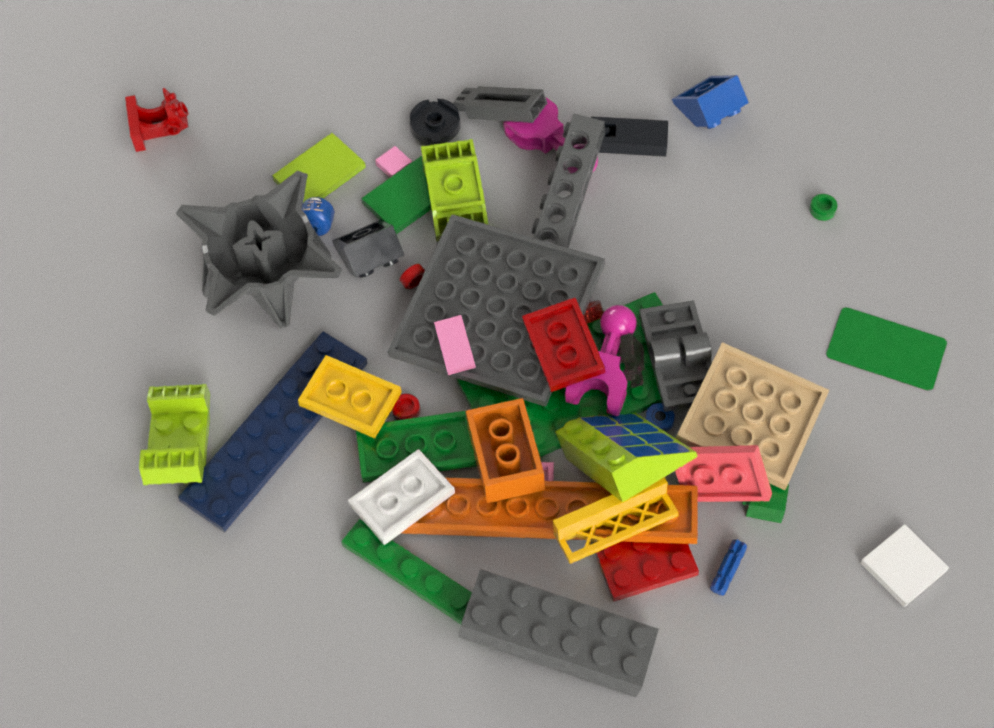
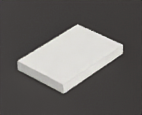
(401, 496)

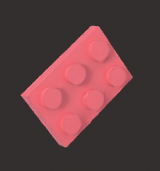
(727, 474)

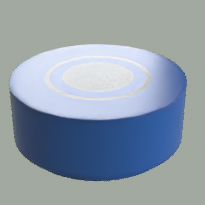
(661, 419)

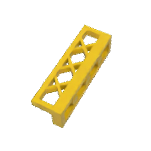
(604, 513)

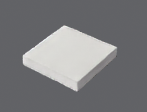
(904, 565)

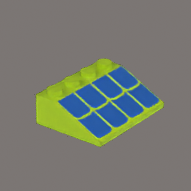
(622, 452)

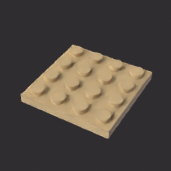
(754, 405)

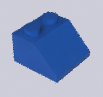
(712, 100)

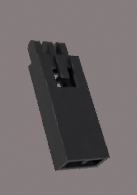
(634, 136)

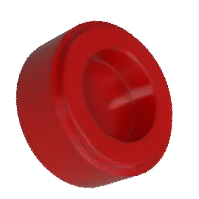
(412, 276)
(406, 407)

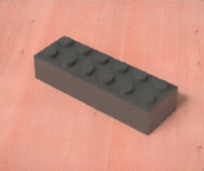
(558, 633)

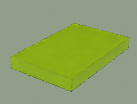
(327, 165)

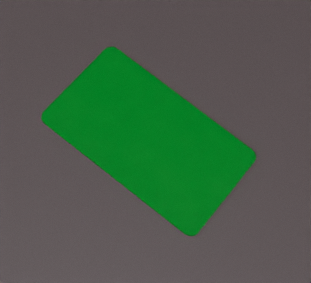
(887, 348)

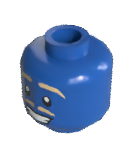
(319, 213)

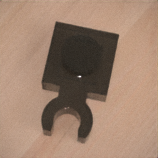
(633, 357)

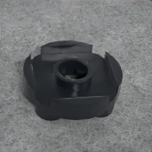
(434, 133)

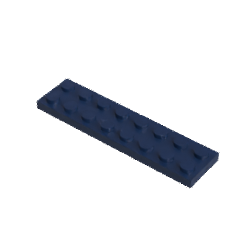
(263, 439)

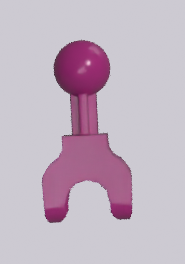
(542, 134)
(615, 322)

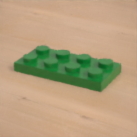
(439, 437)

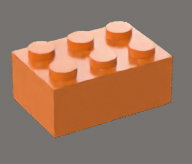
(505, 450)

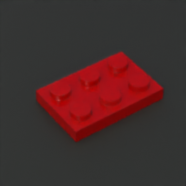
(563, 344)
(644, 566)

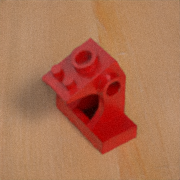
(141, 120)

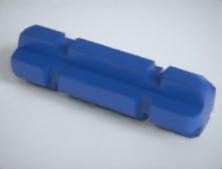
(728, 567)

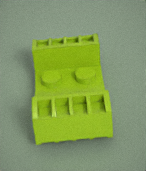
(453, 183)
(176, 434)

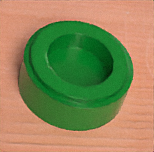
(823, 207)

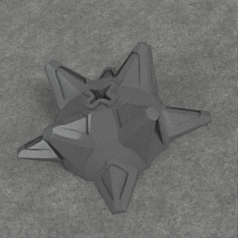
(259, 249)

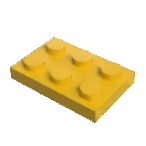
(350, 396)

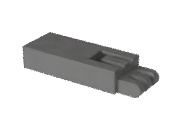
(501, 103)

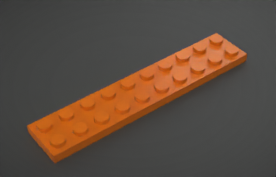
(533, 514)

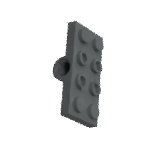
(677, 352)

